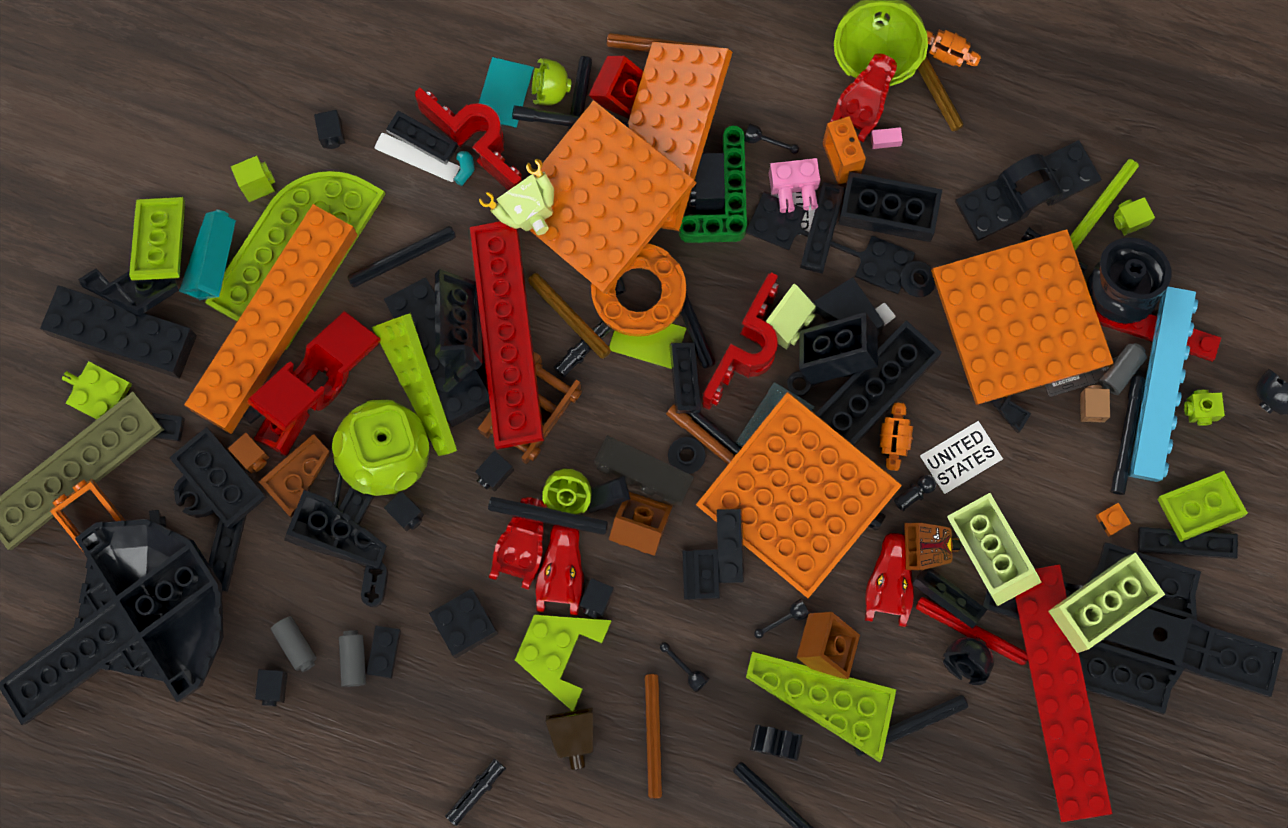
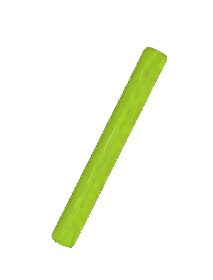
(1103, 202)

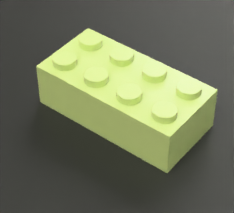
(994, 549)
(1106, 603)

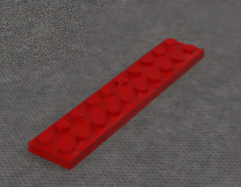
(506, 335)
(1062, 702)

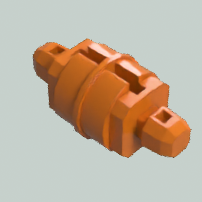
(950, 48)
(888, 436)

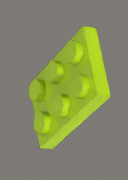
(1202, 506)

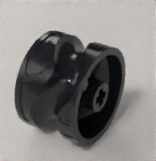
(1129, 280)

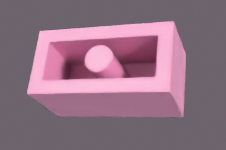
(886, 138)

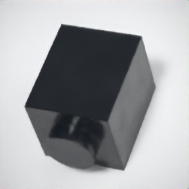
(329, 129)
(493, 472)
(404, 512)
(596, 598)
(271, 687)

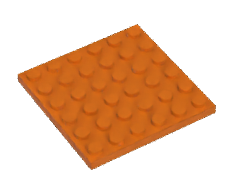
(608, 196)
(1021, 317)
(800, 494)

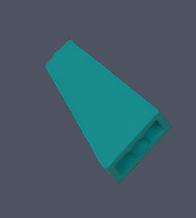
(209, 257)

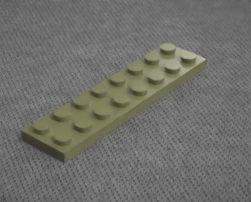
(86, 457)

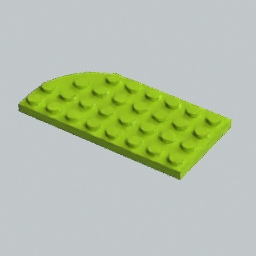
(335, 192)

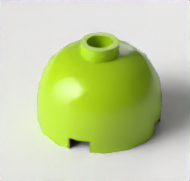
(550, 82)
(567, 491)

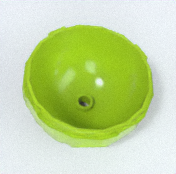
(376, 465)

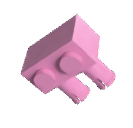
(795, 177)

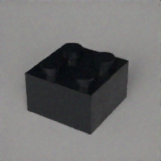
(709, 191)
(463, 623)

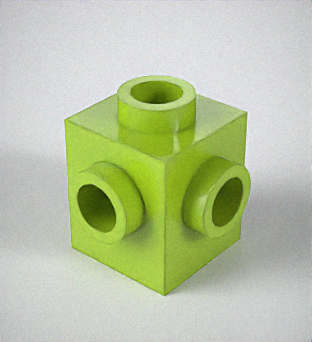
(1204, 407)

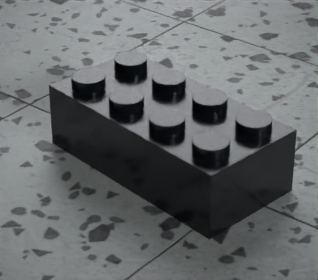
(890, 207)

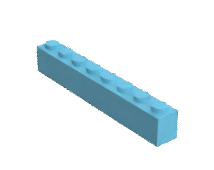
(1162, 384)

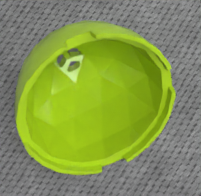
(899, 37)

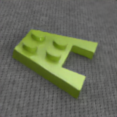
(549, 648)

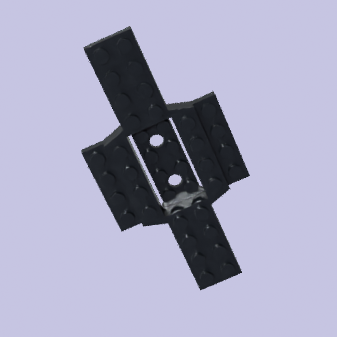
(1188, 642)

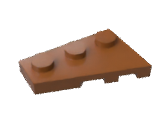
(296, 474)

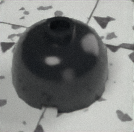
(1273, 393)
(970, 659)

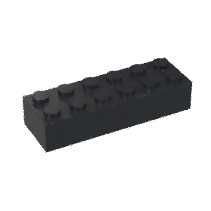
(118, 332)
(874, 391)
(467, 397)

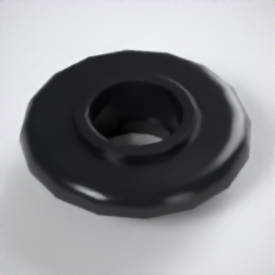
(910, 285)
(686, 443)

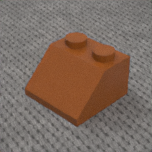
(640, 523)
(828, 644)

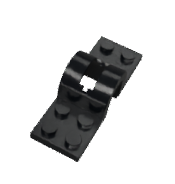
(1000, 204)

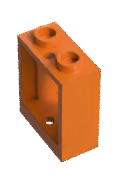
(841, 152)
(79, 489)

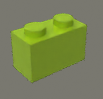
(254, 178)

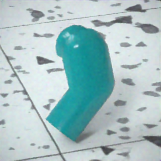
(466, 165)

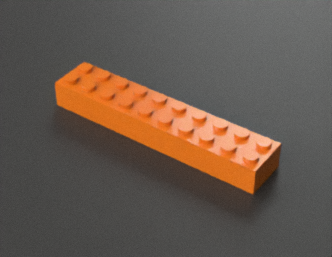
(271, 318)

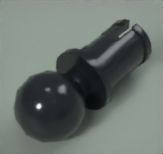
(925, 484)

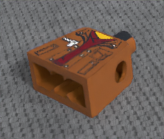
(928, 546)

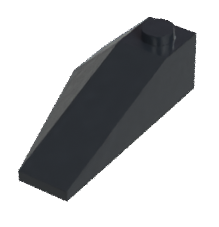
(329, 531)

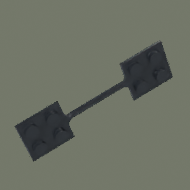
(879, 263)

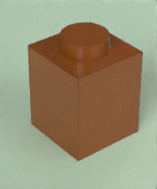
(249, 453)

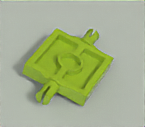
(96, 390)

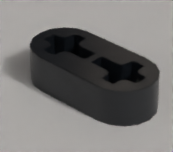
(368, 583)

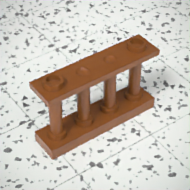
(571, 395)

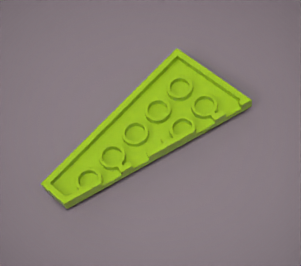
(410, 365)
(846, 707)

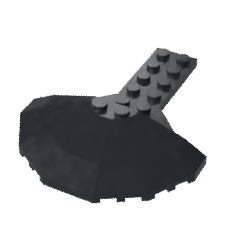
(143, 612)

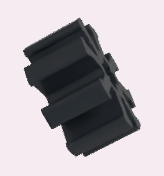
(776, 742)

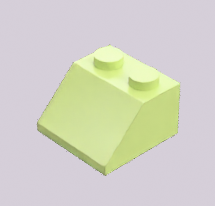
(791, 316)

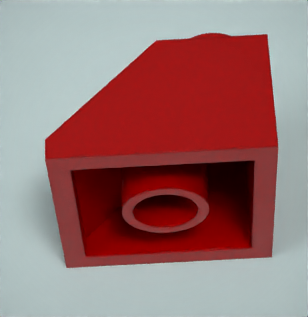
(617, 85)

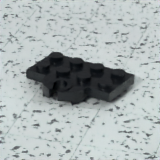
(214, 480)

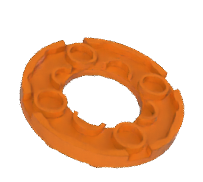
(656, 318)

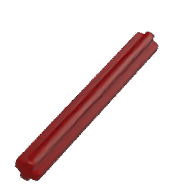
(992, 641)

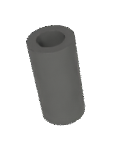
(1123, 368)
(294, 644)
(352, 659)

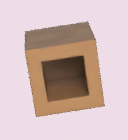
(1095, 404)

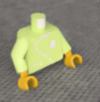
(526, 203)

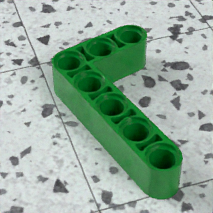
(732, 194)

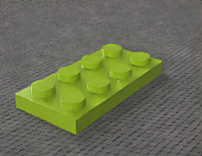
(157, 238)

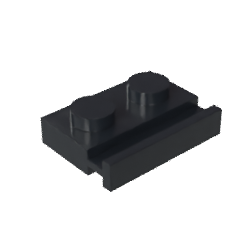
(700, 574)

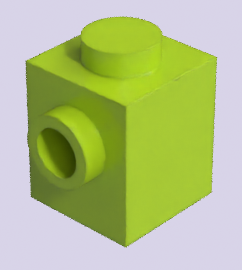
(1133, 216)

